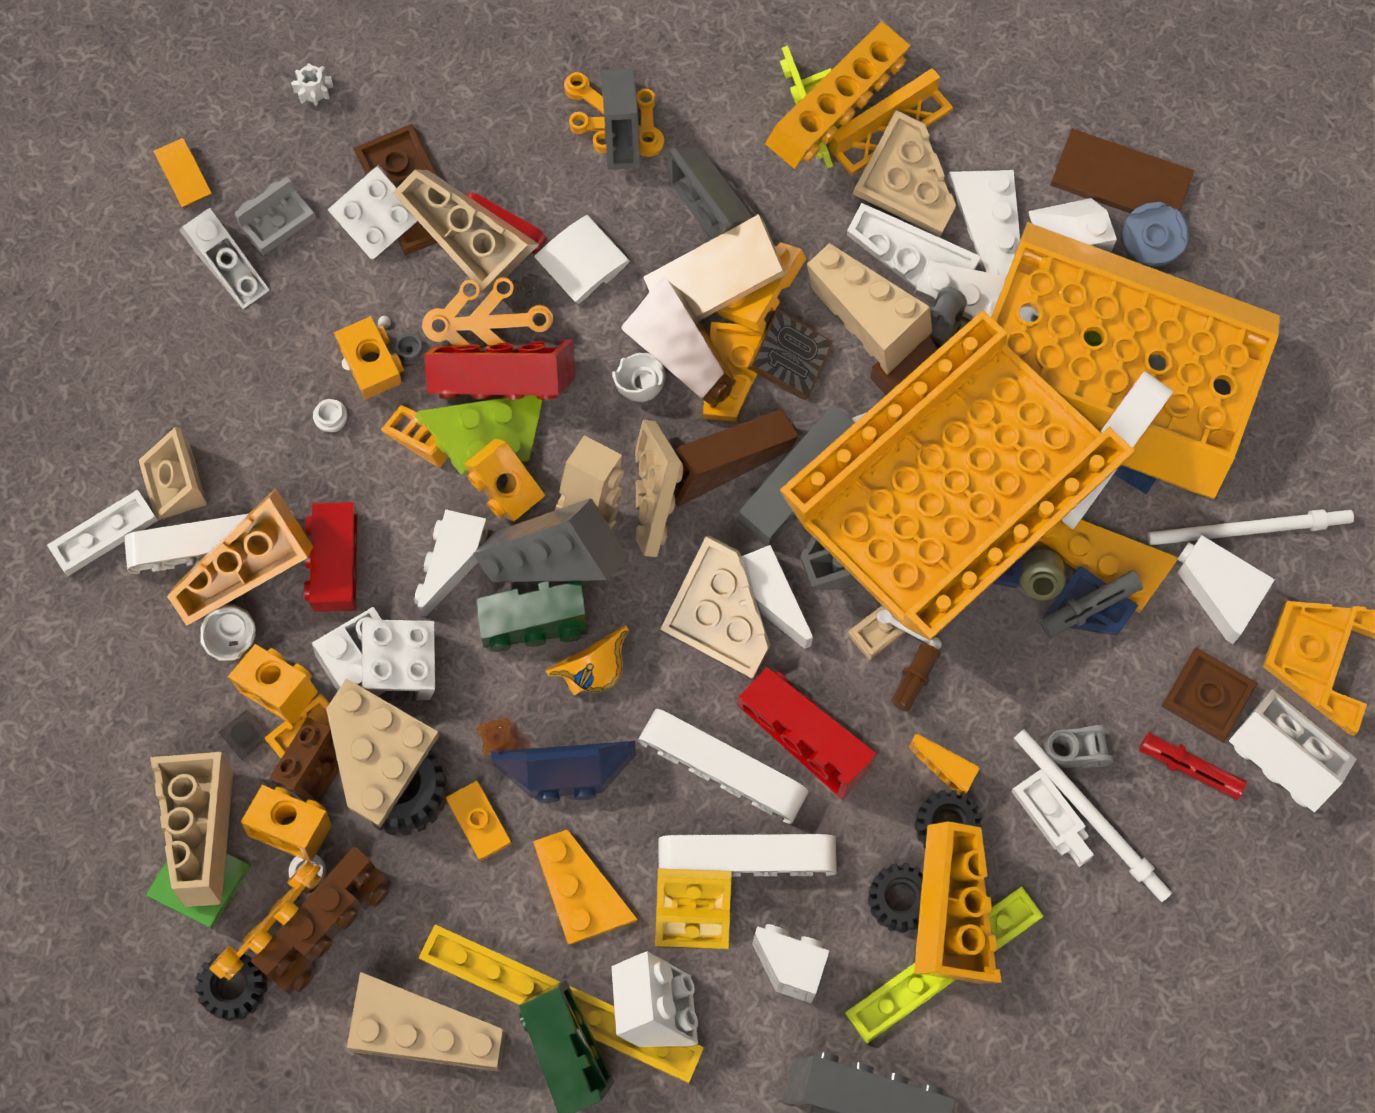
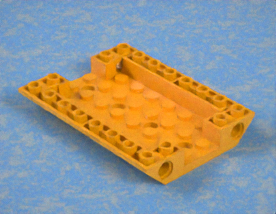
(1139, 316)

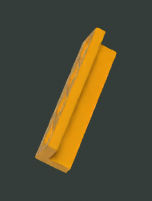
(880, 115)

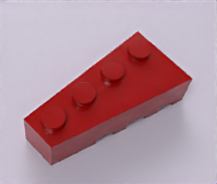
(500, 370)
(807, 732)

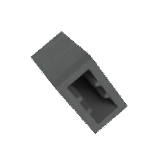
(620, 118)

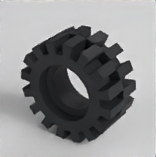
(946, 802)
(878, 897)
(236, 1008)

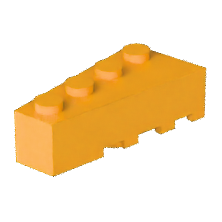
(249, 555)
(954, 908)

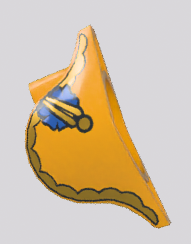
(594, 667)

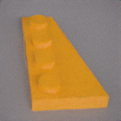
(1109, 556)

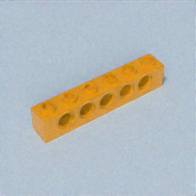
(837, 95)

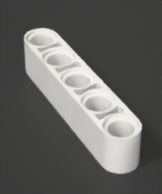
(1129, 423)
(176, 544)
(724, 764)
(750, 853)

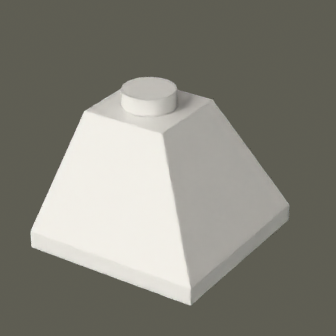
(1078, 220)

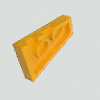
(754, 307)
(736, 347)
(579, 890)

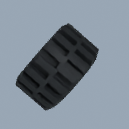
(424, 804)

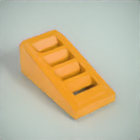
(428, 451)
(948, 766)

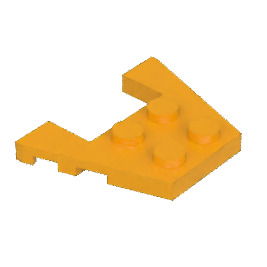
(1309, 653)

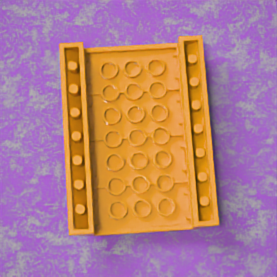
(951, 478)

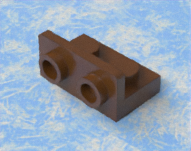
(308, 762)

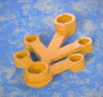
(585, 92)
(480, 321)
(303, 880)

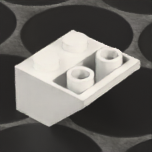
(341, 651)
(790, 963)
(654, 1003)

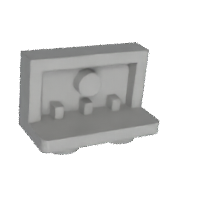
(274, 216)

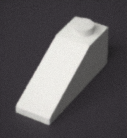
(775, 595)

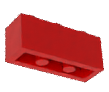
(333, 557)

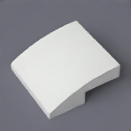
(582, 258)

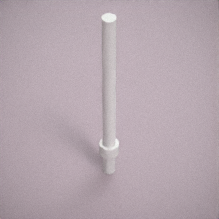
(1314, 520)
(1140, 868)

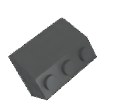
(706, 191)

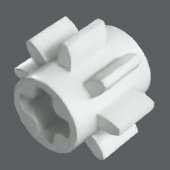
(312, 84)

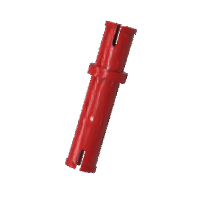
(1179, 759)

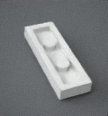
(101, 533)

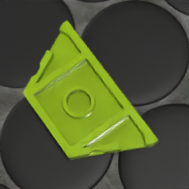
(471, 426)

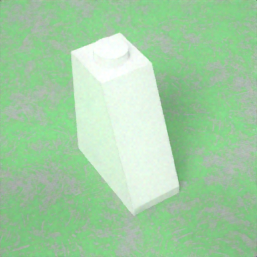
(1223, 585)

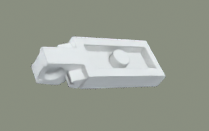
(1053, 816)

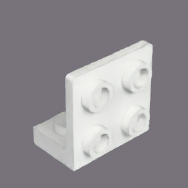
(373, 213)
(399, 656)

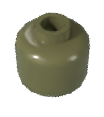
(1042, 574)

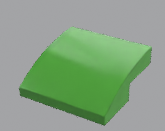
(206, 915)

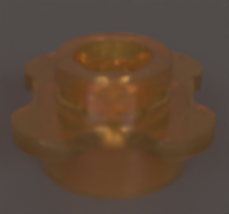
(499, 727)

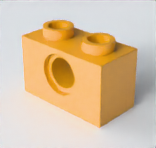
(364, 338)
(521, 489)
(256, 680)
(298, 838)

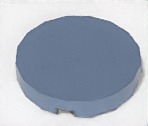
(1155, 234)

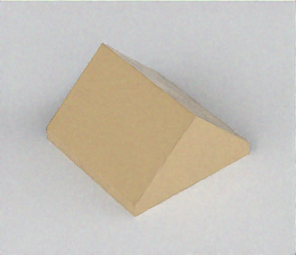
(172, 476)

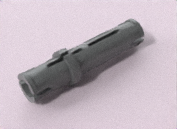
(1079, 610)

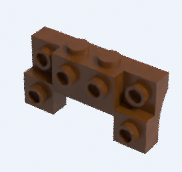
(319, 919)

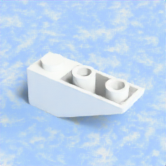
(224, 258)
(452, 557)

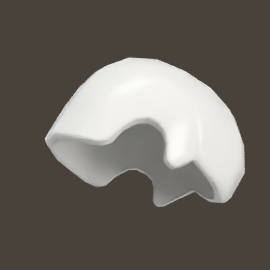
(651, 375)
(227, 625)

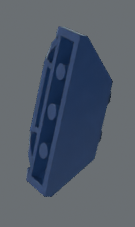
(565, 769)

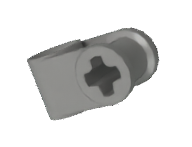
(1084, 747)

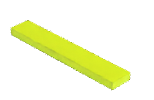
(911, 990)

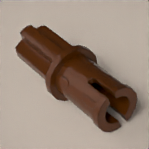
(915, 677)

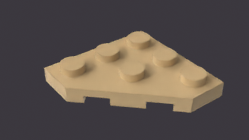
(907, 177)
(654, 493)
(719, 611)
(375, 750)

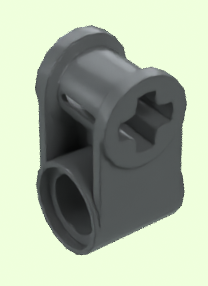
(947, 314)

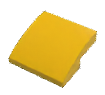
(693, 908)

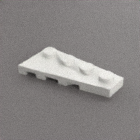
(990, 215)
(903, 246)
(978, 287)

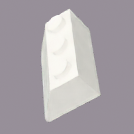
(1293, 751)

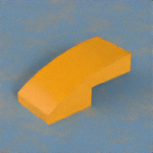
(182, 173)

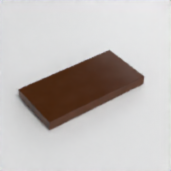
(399, 156)
(1118, 174)

